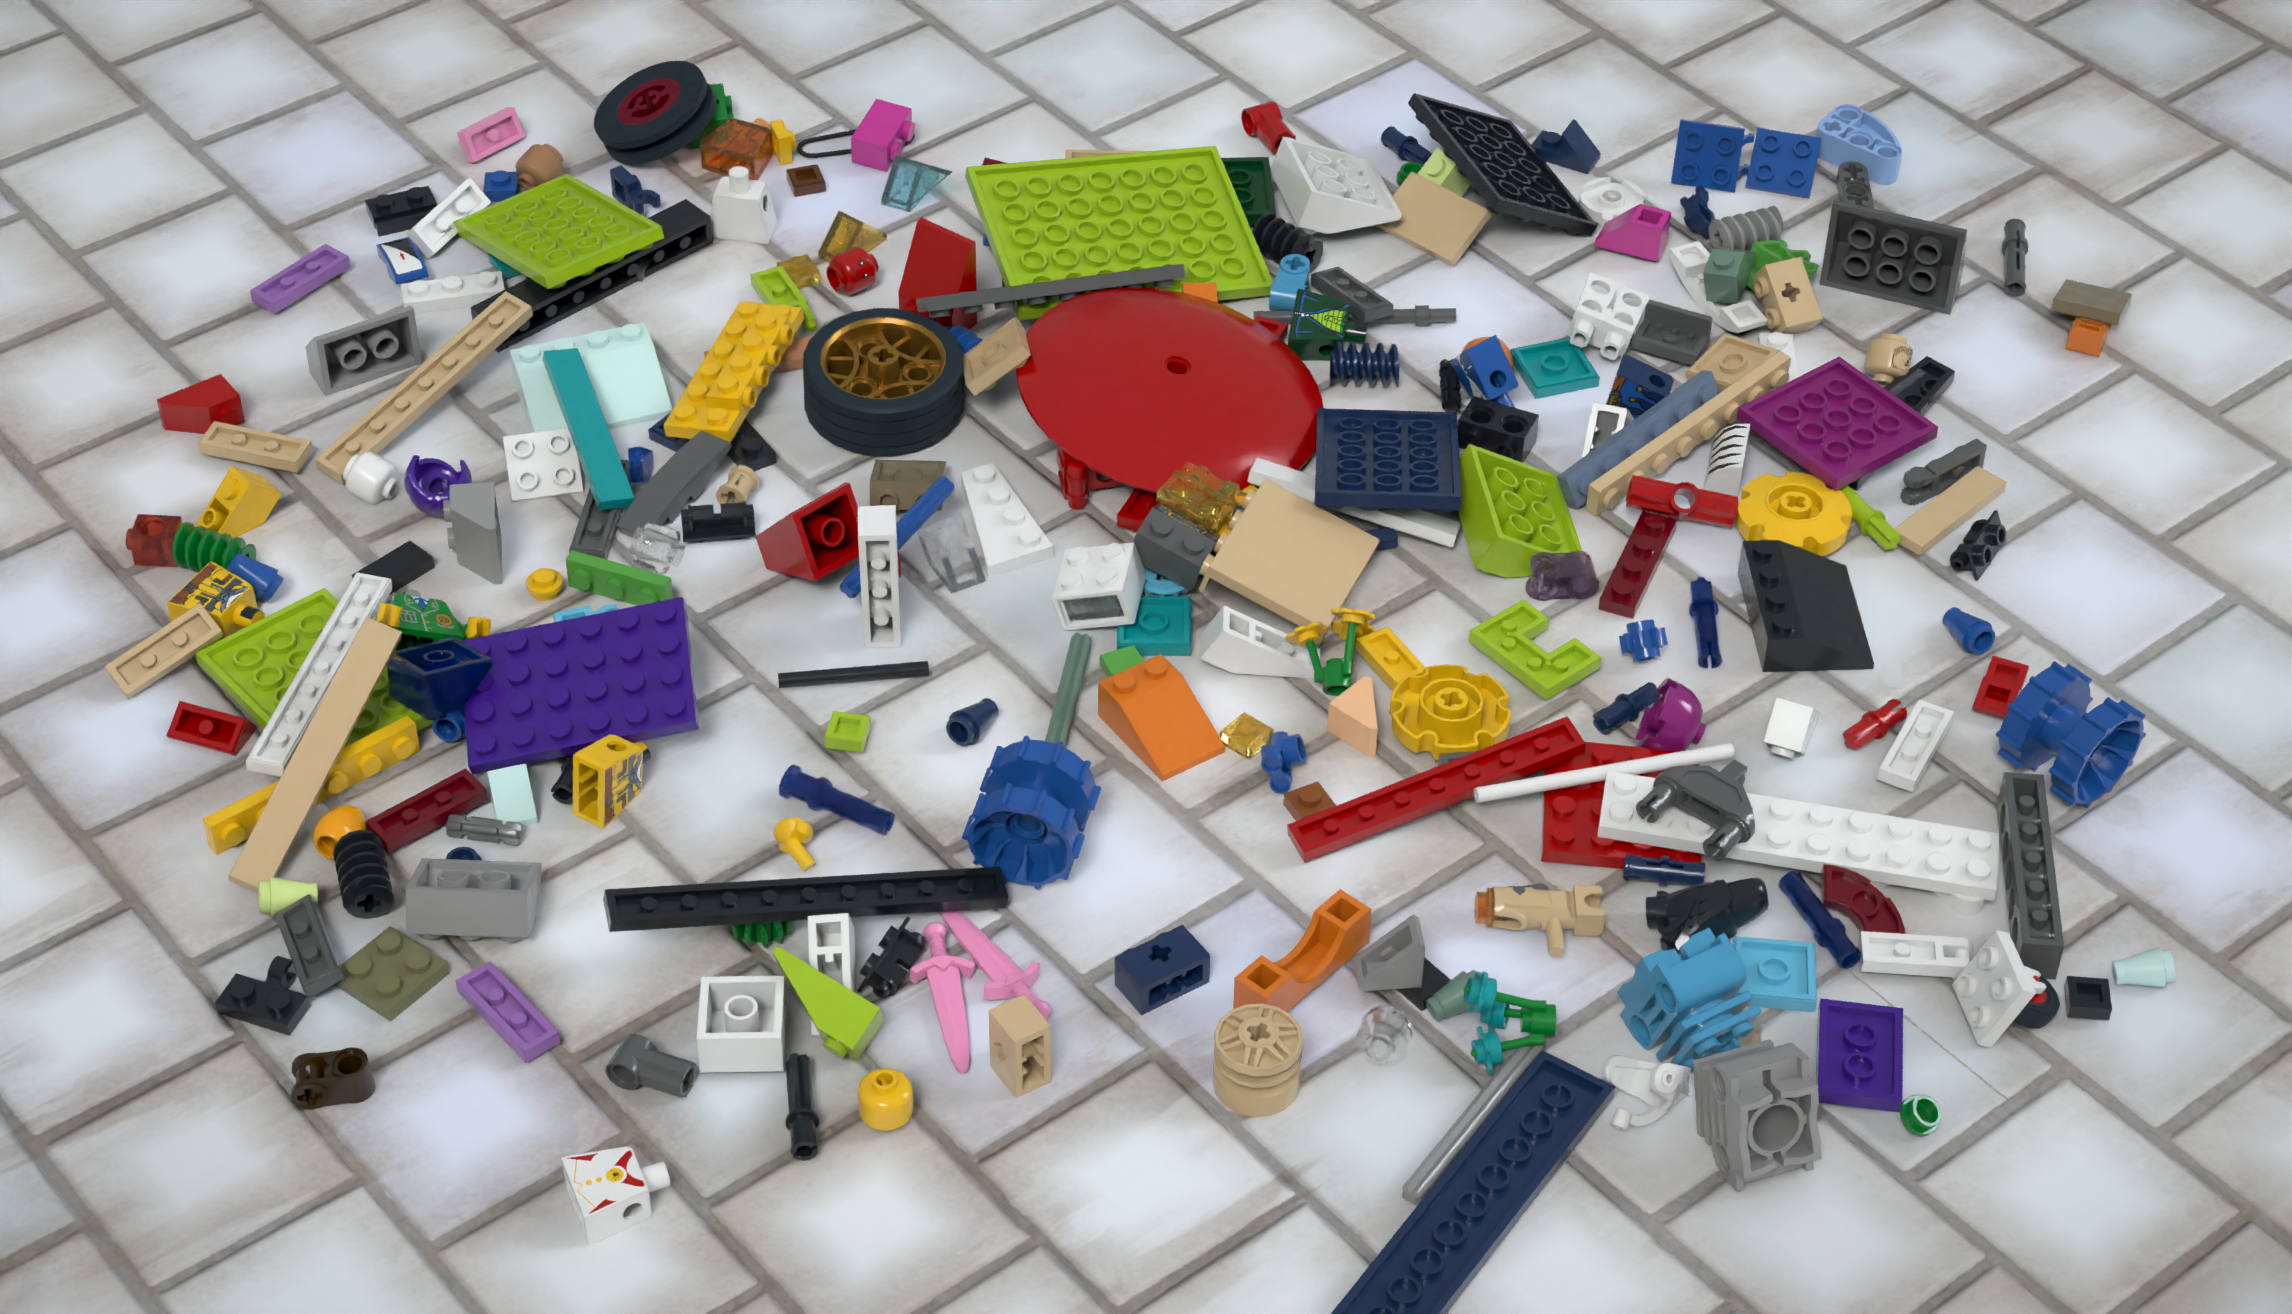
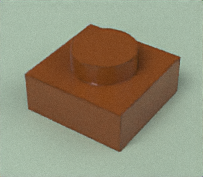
(1307, 801)

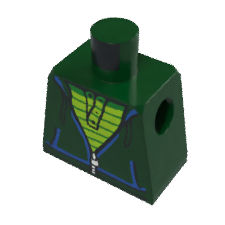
(1319, 324)

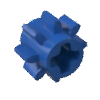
(1643, 640)

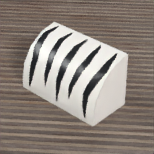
(1727, 460)

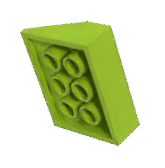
(1511, 513)

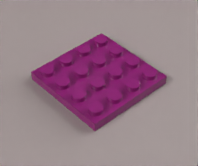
(1837, 423)

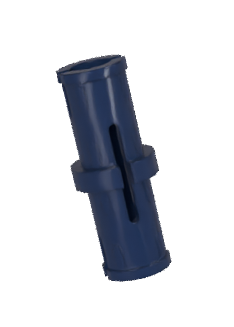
(1663, 870)

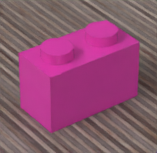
(882, 135)

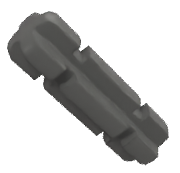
(484, 829)

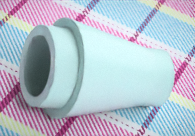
(2145, 969)

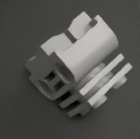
(1758, 1111)

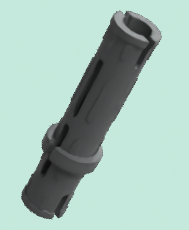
(2014, 249)

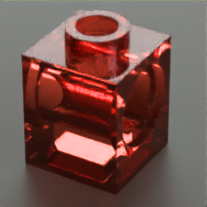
(153, 539)

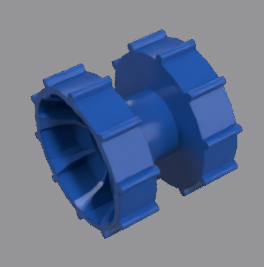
(2053, 721)
(1032, 812)

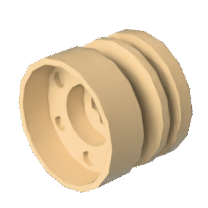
(1257, 1060)

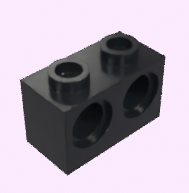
(1498, 428)

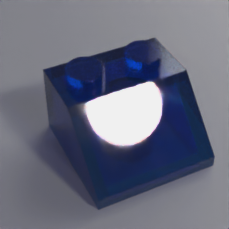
(436, 676)

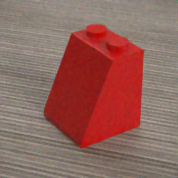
(814, 536)

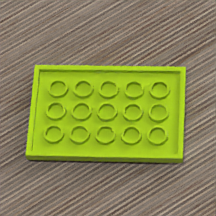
(559, 231)
(266, 656)

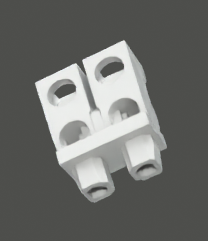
(1602, 326)

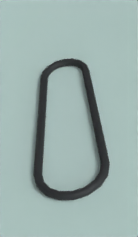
(830, 153)

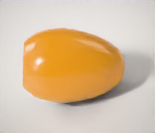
(335, 825)

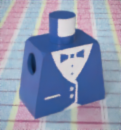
(1486, 372)

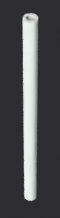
(1598, 773)

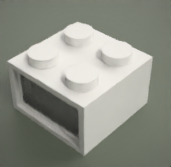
(1099, 586)

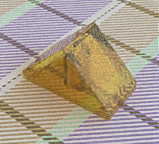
(849, 233)

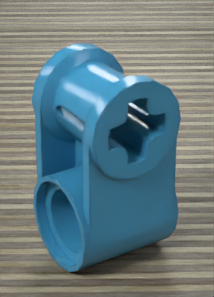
(1289, 278)

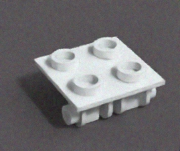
(542, 465)

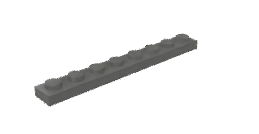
(1037, 292)

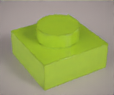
(847, 731)

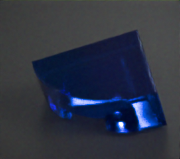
(640, 464)

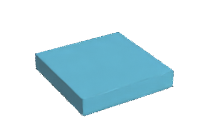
(1778, 973)

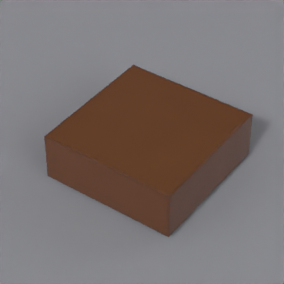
(806, 180)

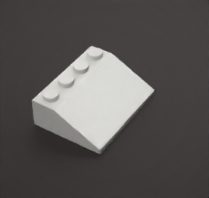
(1331, 188)

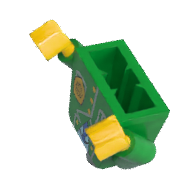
(427, 620)

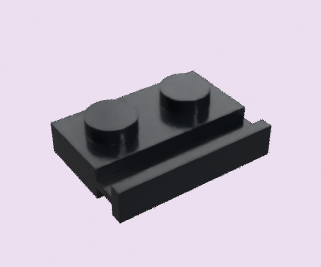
(400, 210)

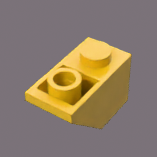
(239, 503)

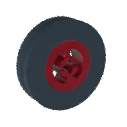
(655, 112)

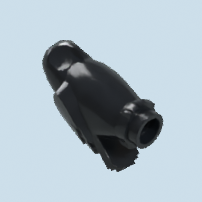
(1703, 906)

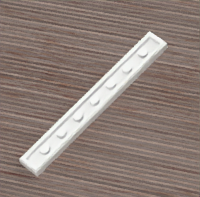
(315, 675)

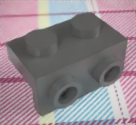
(1673, 333)

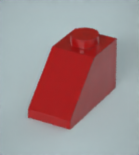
(200, 405)

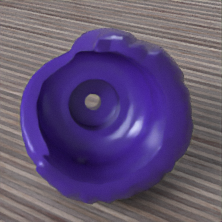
(429, 477)

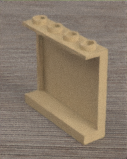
(1290, 556)

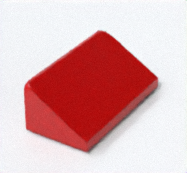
(210, 728)

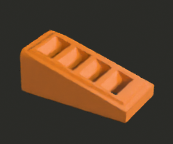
(2087, 336)

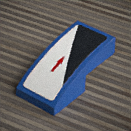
(402, 260)

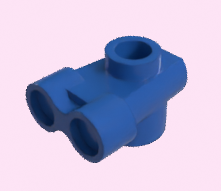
(1279, 758)

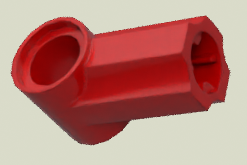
(1267, 124)

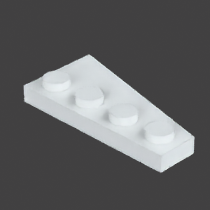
(1002, 523)

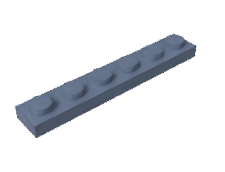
(1635, 435)

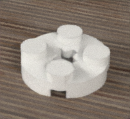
(1608, 200)

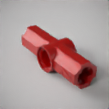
(1659, 495)

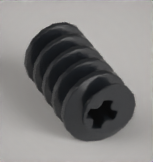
(1281, 239)
(363, 874)

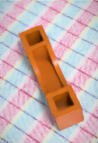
(1333, 936)

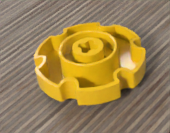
(1794, 511)
(1449, 711)

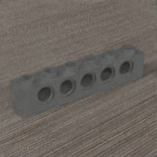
(2030, 872)

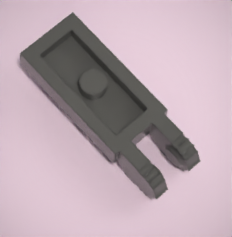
(1941, 473)

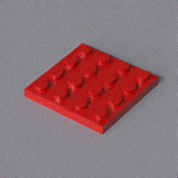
(1574, 812)

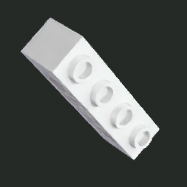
(879, 576)

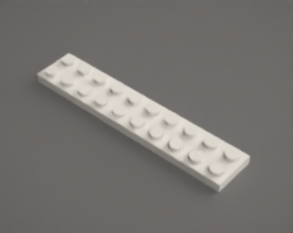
(1813, 834)

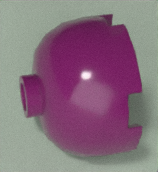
(1672, 720)

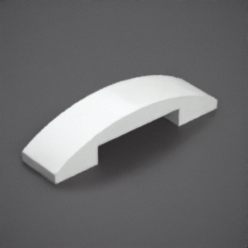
(1690, 264)

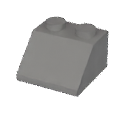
(475, 528)

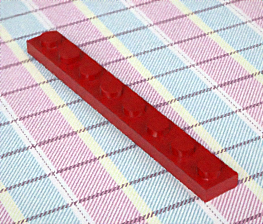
(1435, 789)

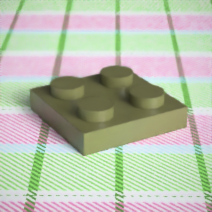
(391, 973)

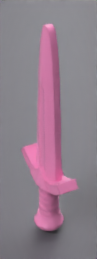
(1005, 976)
(946, 990)

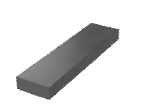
(597, 527)

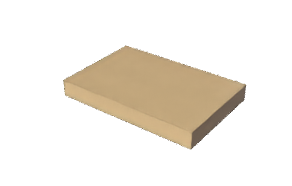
(1435, 219)

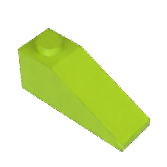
(838, 1014)

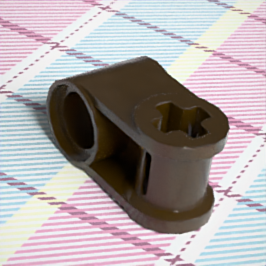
(334, 1078)

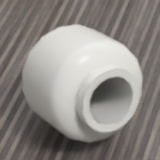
(370, 477)

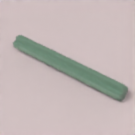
(1069, 689)

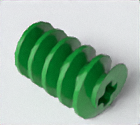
(197, 546)

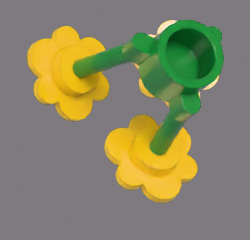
(1338, 671)

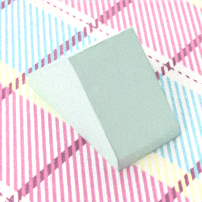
(511, 794)

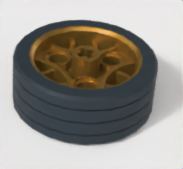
(883, 381)

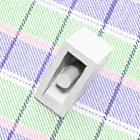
(1790, 727)

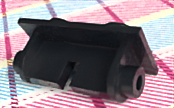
(733, 522)
(1979, 546)
(882, 971)

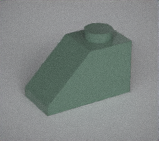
(1727, 274)

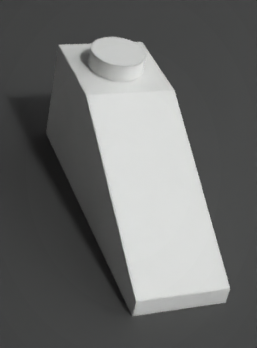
(1252, 647)
(833, 949)

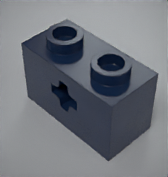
(1162, 969)

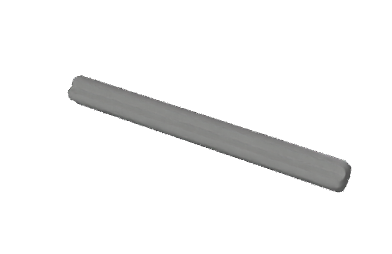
(1468, 1123)

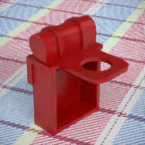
(1078, 480)

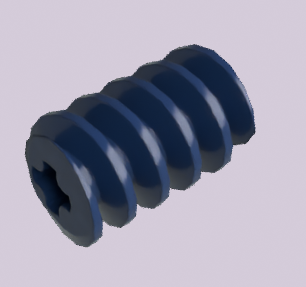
(1364, 364)

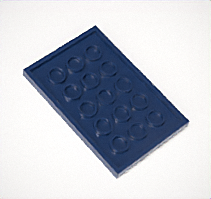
(1387, 460)

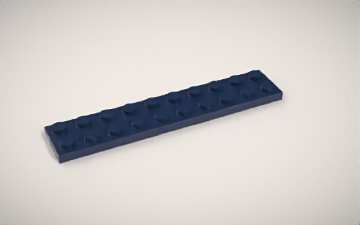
(1482, 1192)

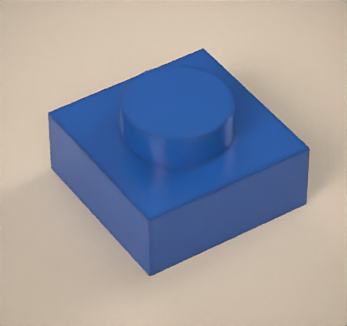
(500, 185)

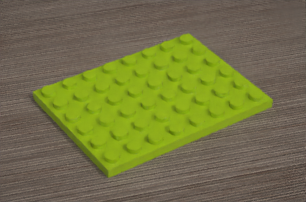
(1116, 217)

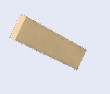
(1949, 510)

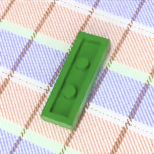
(616, 580)

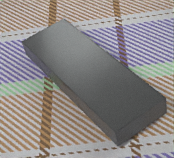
(1363, 301)
(309, 946)

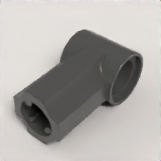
(641, 1064)

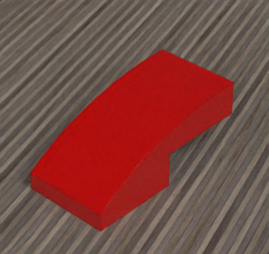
(2000, 686)

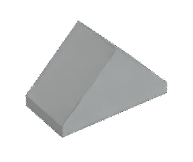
(1393, 960)

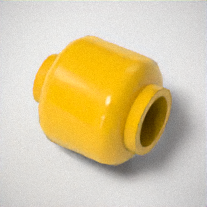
(885, 1099)

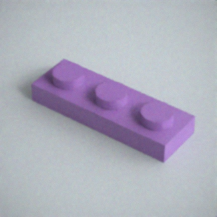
(300, 278)
(508, 1012)

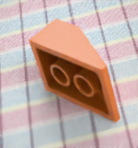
(1158, 717)

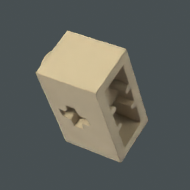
(1787, 296)
(1020, 1045)

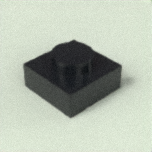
(2088, 998)

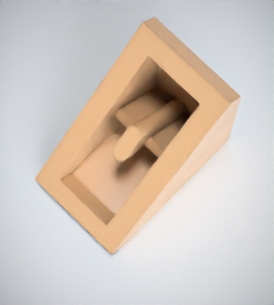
(1354, 717)

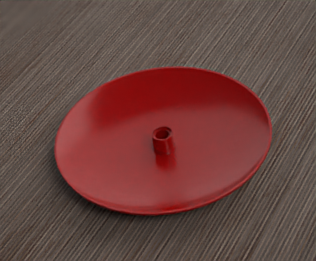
(1164, 380)

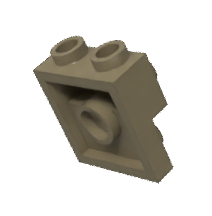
(903, 481)

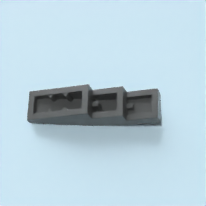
(675, 483)

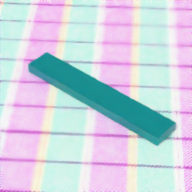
(588, 429)

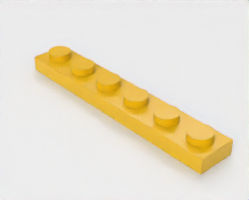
(355, 763)

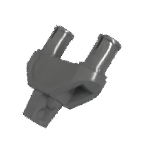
(1708, 796)

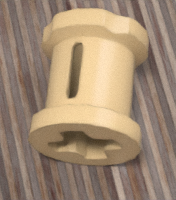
(738, 488)

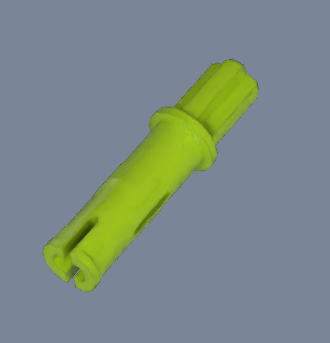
(1871, 521)

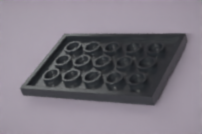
(1502, 165)

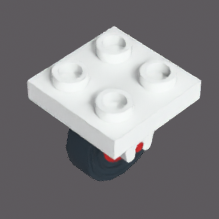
(2002, 990)

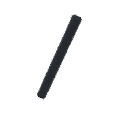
(853, 674)

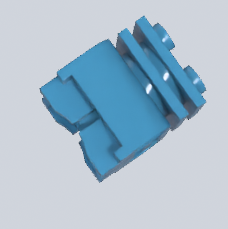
(1689, 1000)

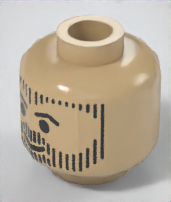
(1888, 358)

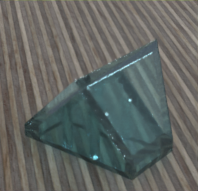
(910, 183)

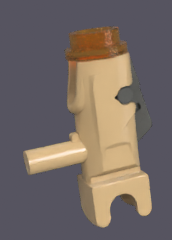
(1544, 909)

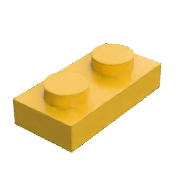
(1388, 656)

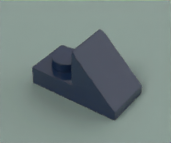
(1571, 150)

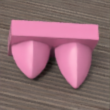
(490, 134)

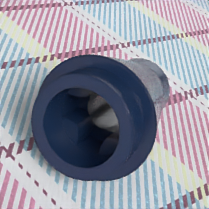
(969, 723)

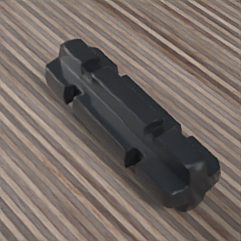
(1449, 387)

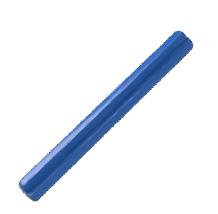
(907, 526)

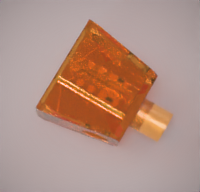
(738, 145)

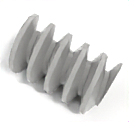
(1745, 229)

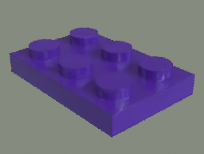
(1860, 1055)

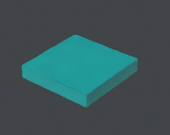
(1554, 368)
(1159, 627)

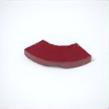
(1859, 900)

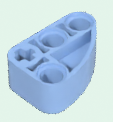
(1860, 137)

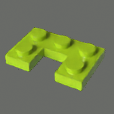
(1508, 643)

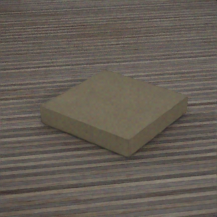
(2091, 302)

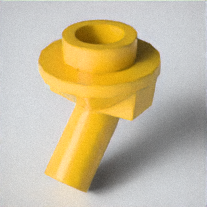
(792, 835)

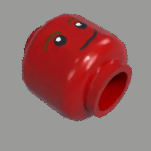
(852, 271)

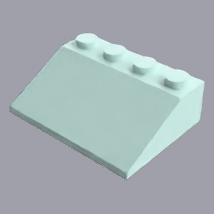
(619, 366)

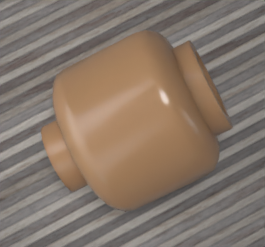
(539, 165)

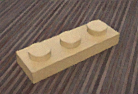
(255, 447)
(163, 651)

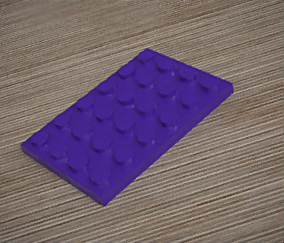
(579, 682)

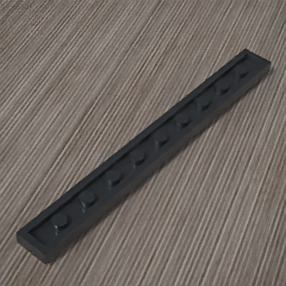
(803, 897)

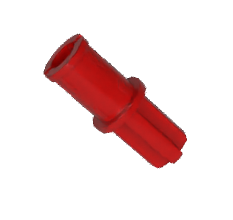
(1874, 724)

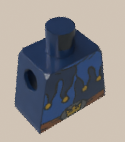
(1638, 386)

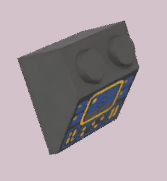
(1174, 545)

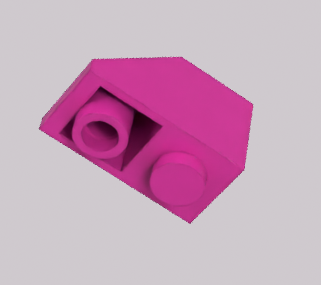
(1637, 232)

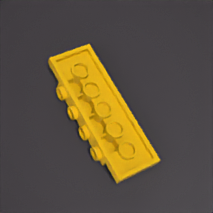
(734, 371)

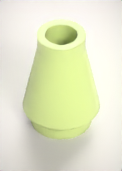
(280, 893)

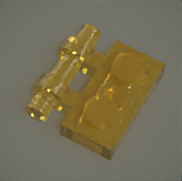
(1201, 496)

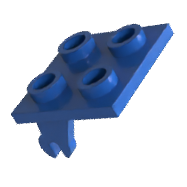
(1709, 155)
(1783, 163)

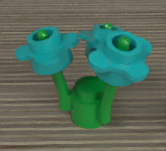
(1494, 1008)

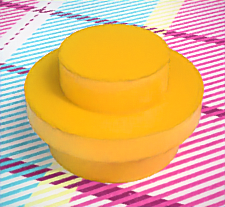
(544, 584)

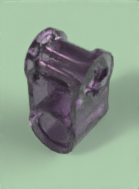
(1564, 574)

